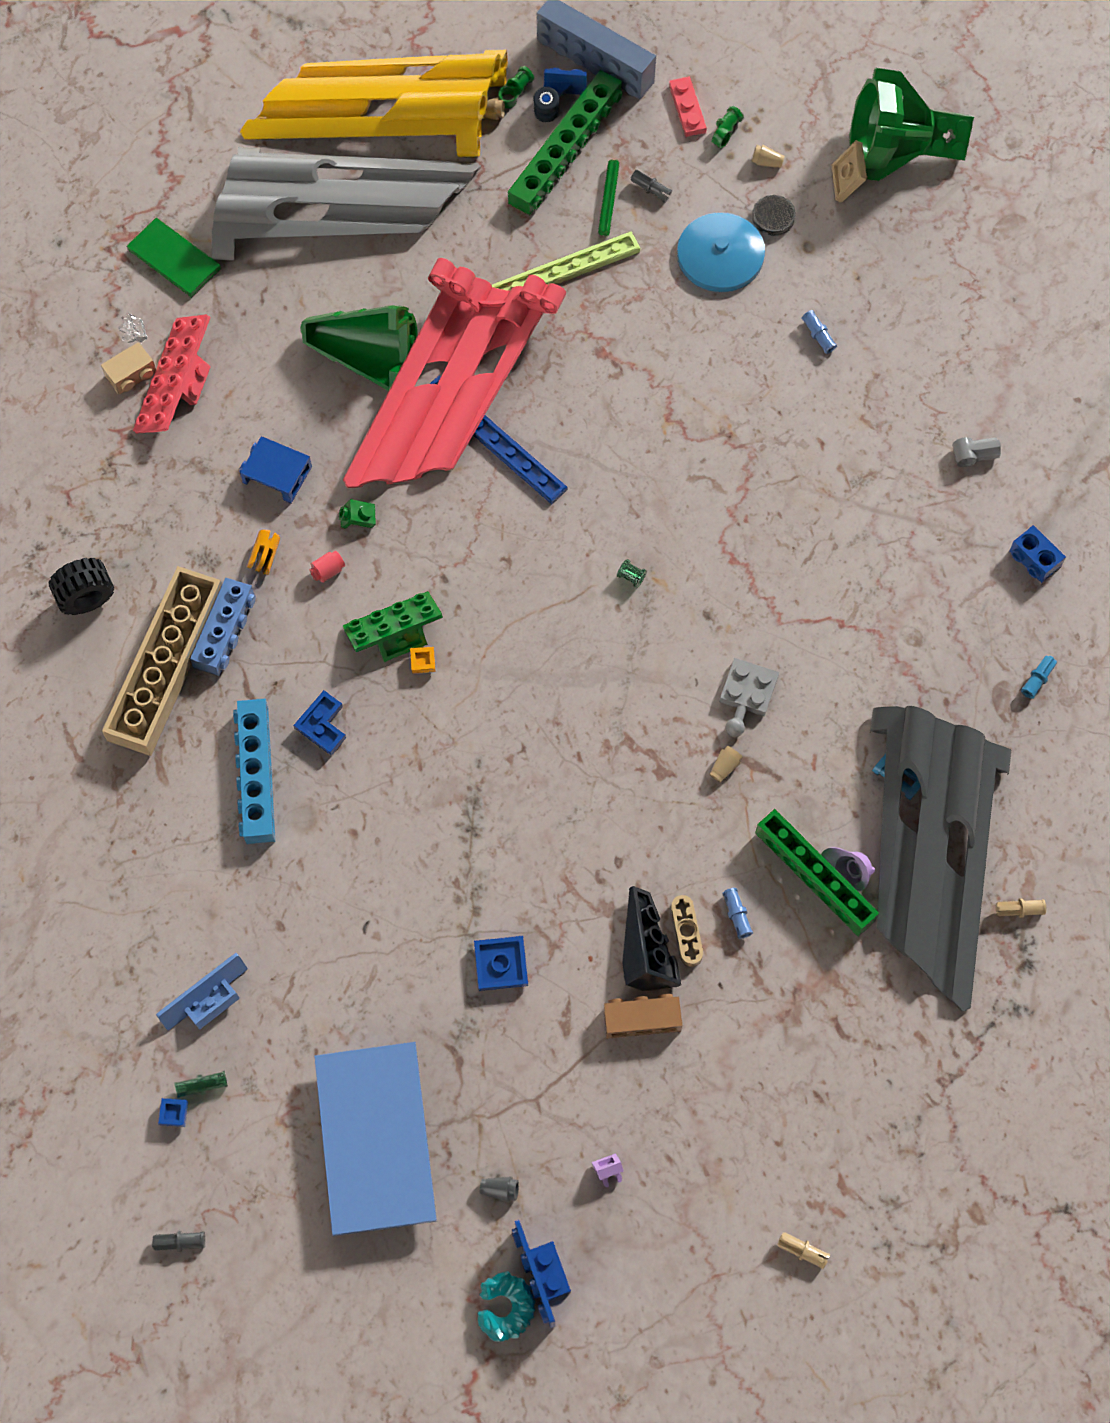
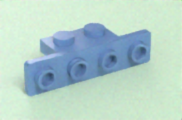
(206, 997)

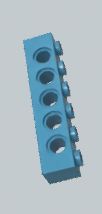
(264, 828)

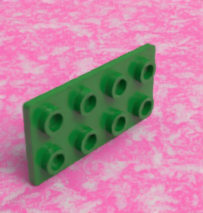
(394, 627)

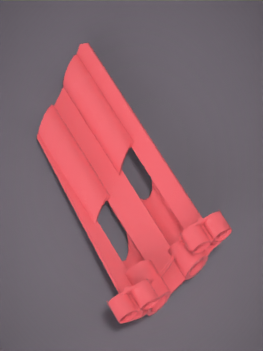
(433, 423)

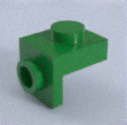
(358, 514)

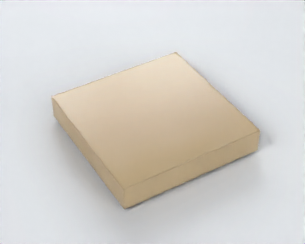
(849, 171)

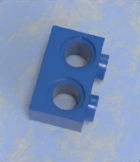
(1041, 550)

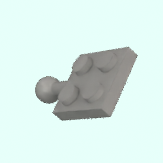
(748, 689)

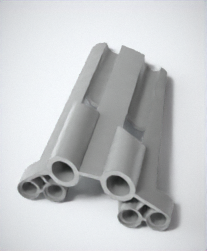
(386, 198)

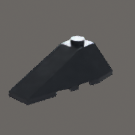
(645, 952)

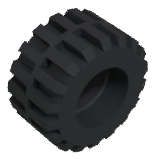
(81, 586)

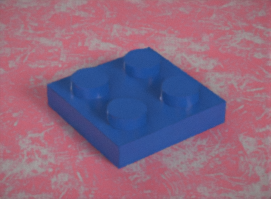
(501, 963)

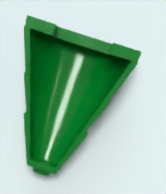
(364, 340)

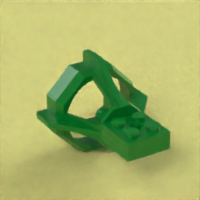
(904, 128)

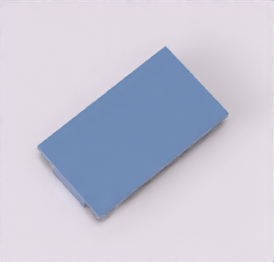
(374, 1139)

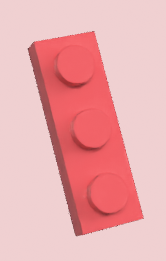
(687, 106)

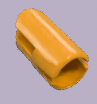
(264, 547)

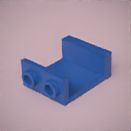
(276, 467)

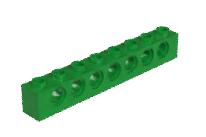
(565, 142)

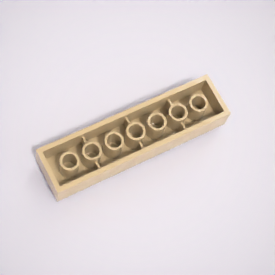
(162, 662)

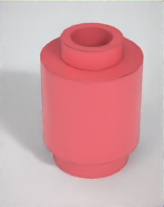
(327, 566)

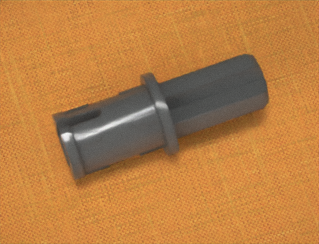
(650, 185)
(178, 1241)

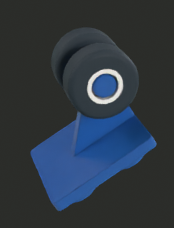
(555, 84)

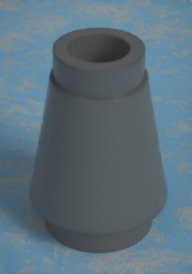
(500, 1188)

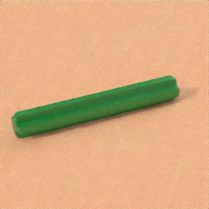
(608, 198)

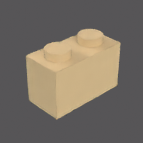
(128, 368)

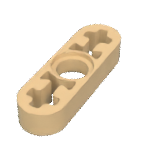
(690, 912)

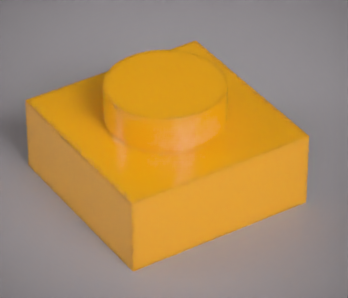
(422, 660)

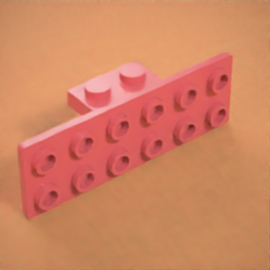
(177, 375)

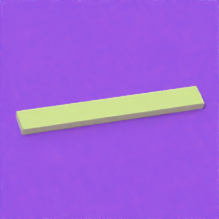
(578, 262)

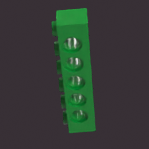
(816, 872)

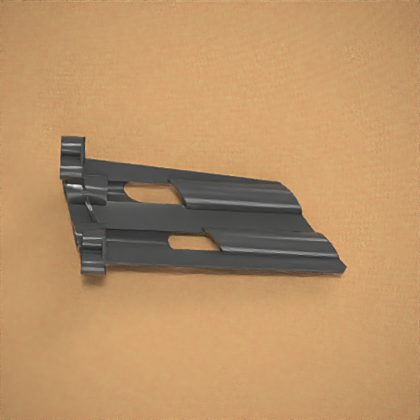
(921, 900)

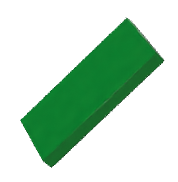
(173, 257)

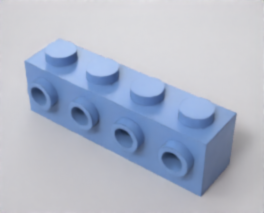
(223, 626)

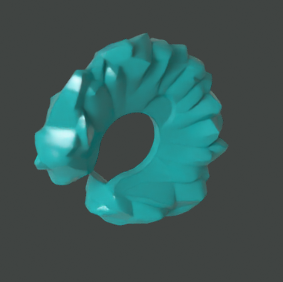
(522, 1310)

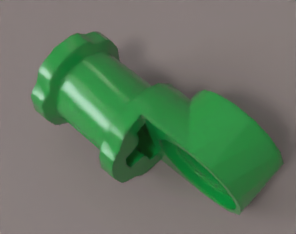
(516, 85)
(726, 125)

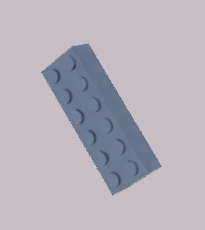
(595, 47)

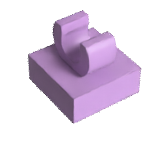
(608, 1167)

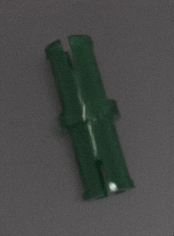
(201, 1084)

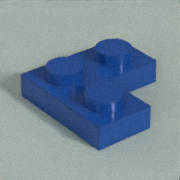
(316, 723)

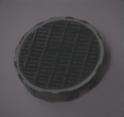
(773, 215)

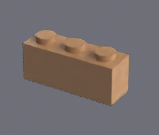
(642, 1016)

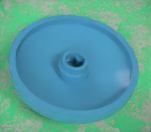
(721, 252)

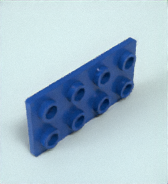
(547, 1272)

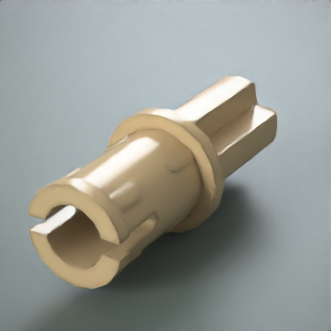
(1021, 908)
(803, 1250)

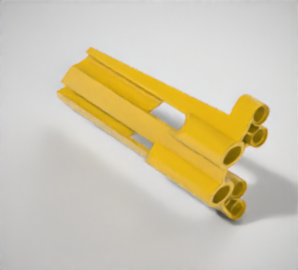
(334, 97)

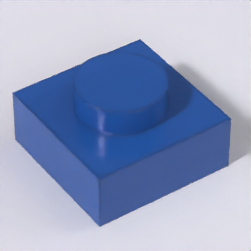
(173, 1112)

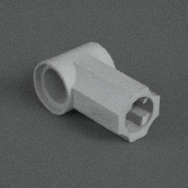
(969, 452)

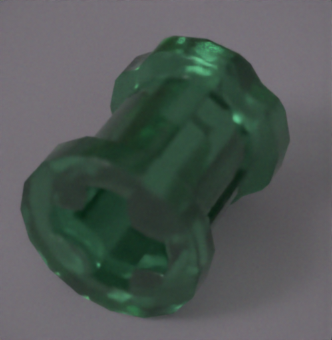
(631, 573)

